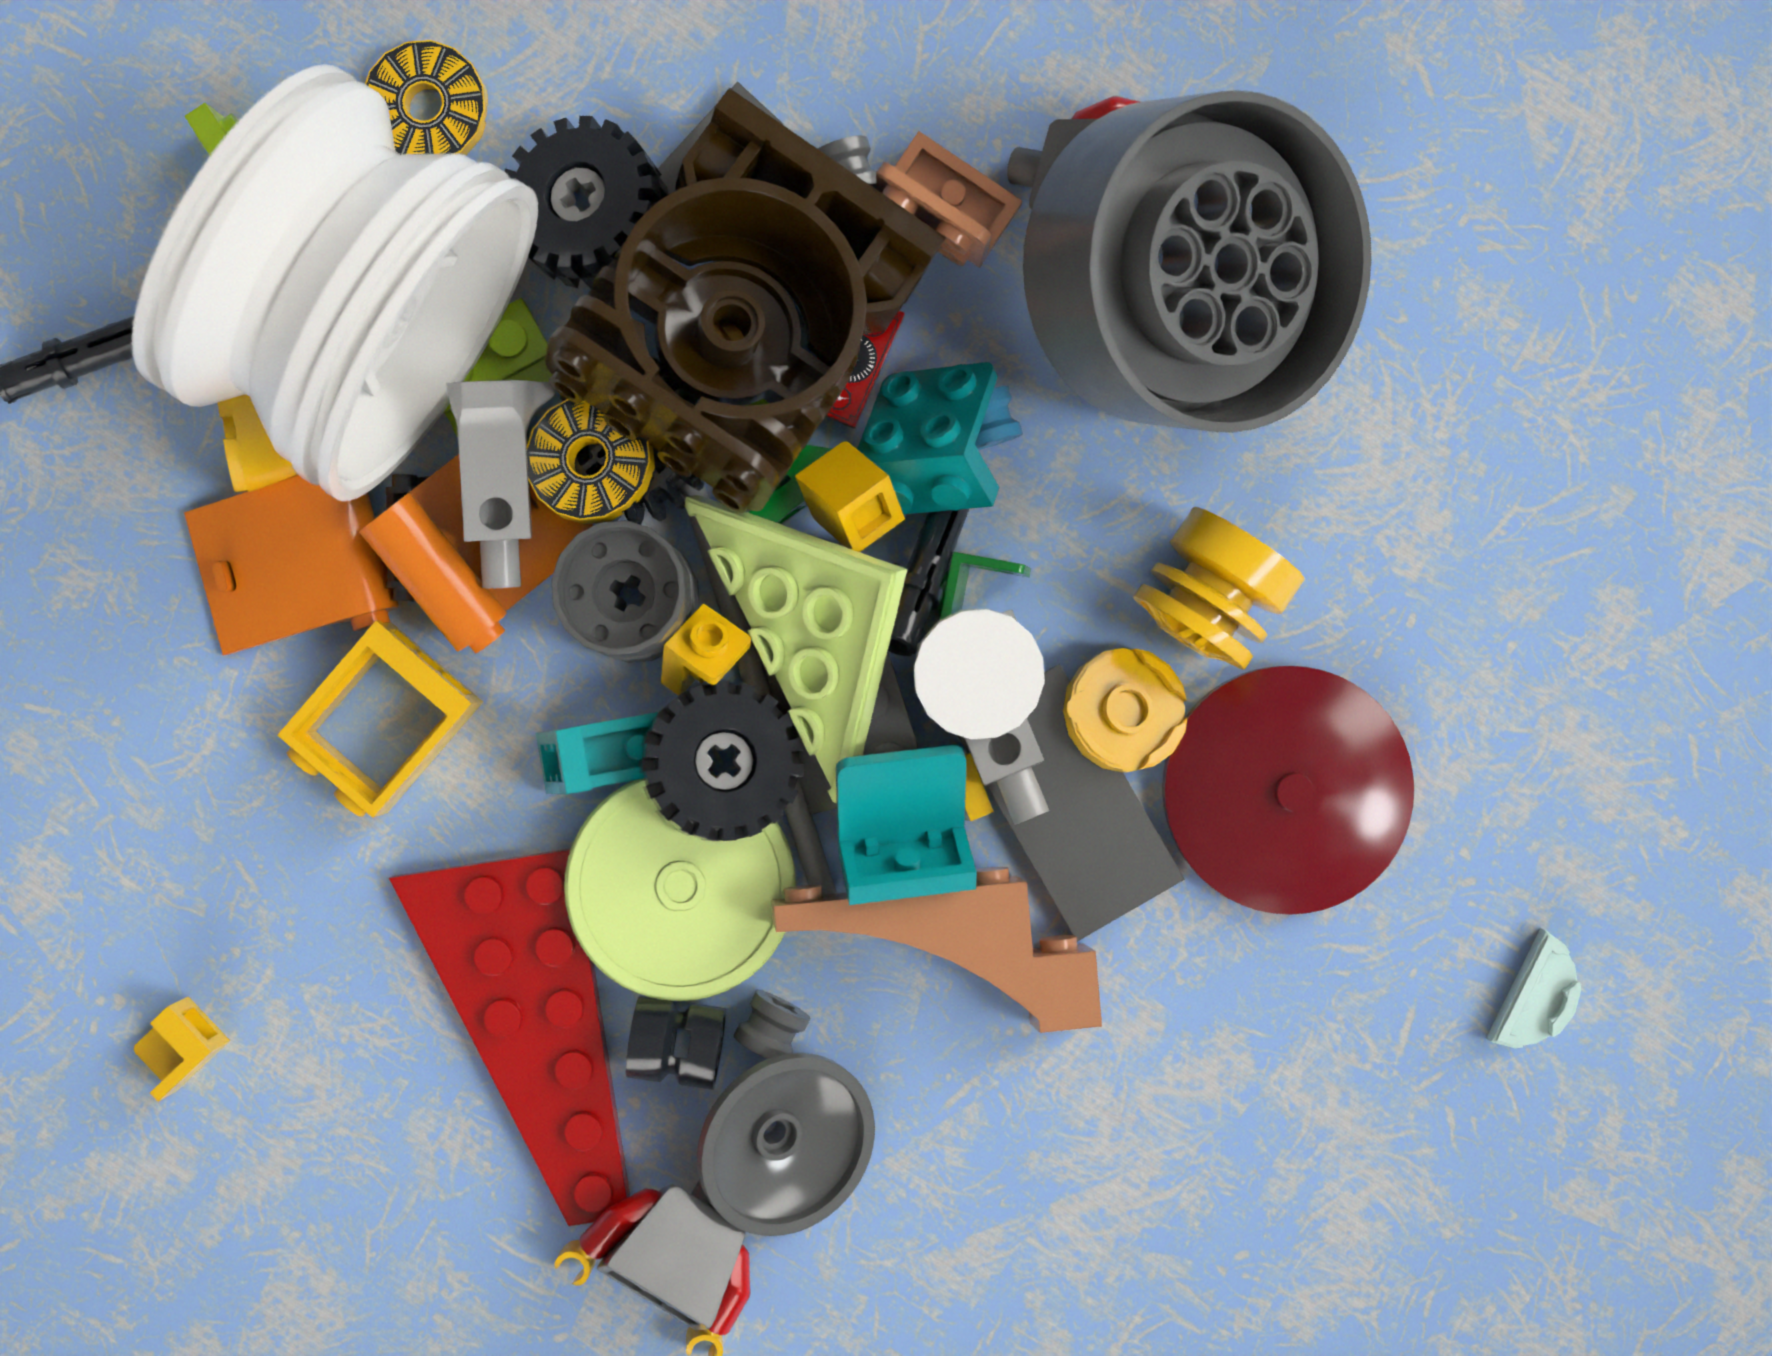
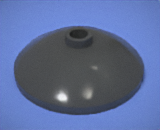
(805, 1163)

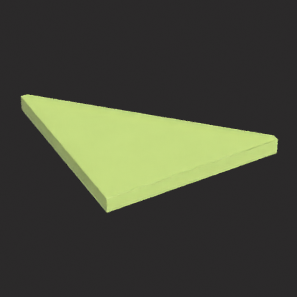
(814, 618)

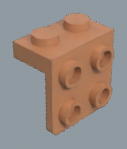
(949, 199)

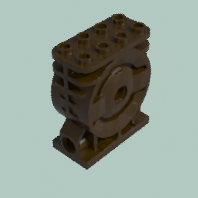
(767, 216)

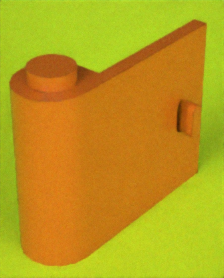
(427, 553)
(287, 564)

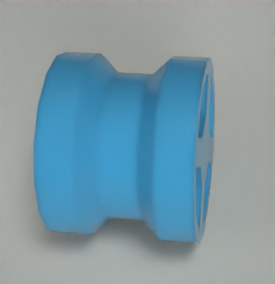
(998, 424)

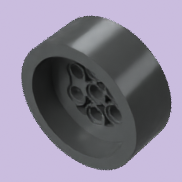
(1286, 274)

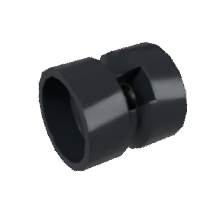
(654, 1041)

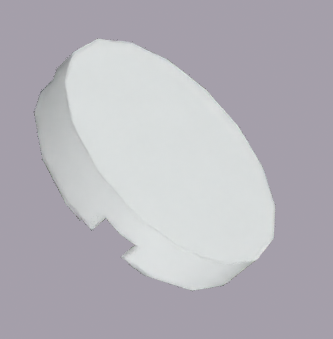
(978, 673)

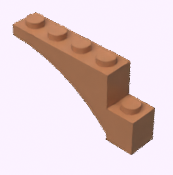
(975, 929)

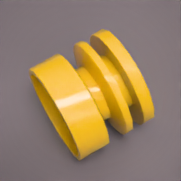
(1218, 587)

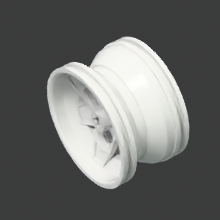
(331, 279)

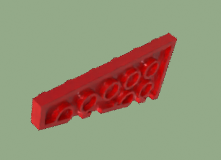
(531, 1011)

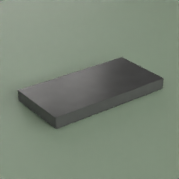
(1096, 840)

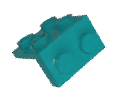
(927, 436)
(903, 824)

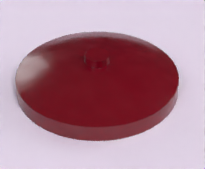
(1288, 790)

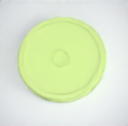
(669, 908)

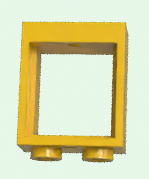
(408, 659)

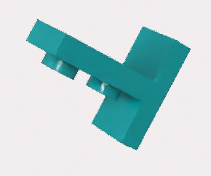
(592, 754)

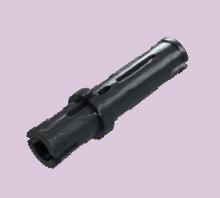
(66, 361)
(924, 576)

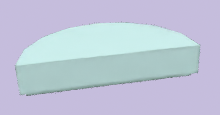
(1540, 996)

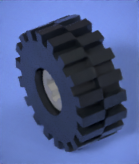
(620, 186)
(678, 762)

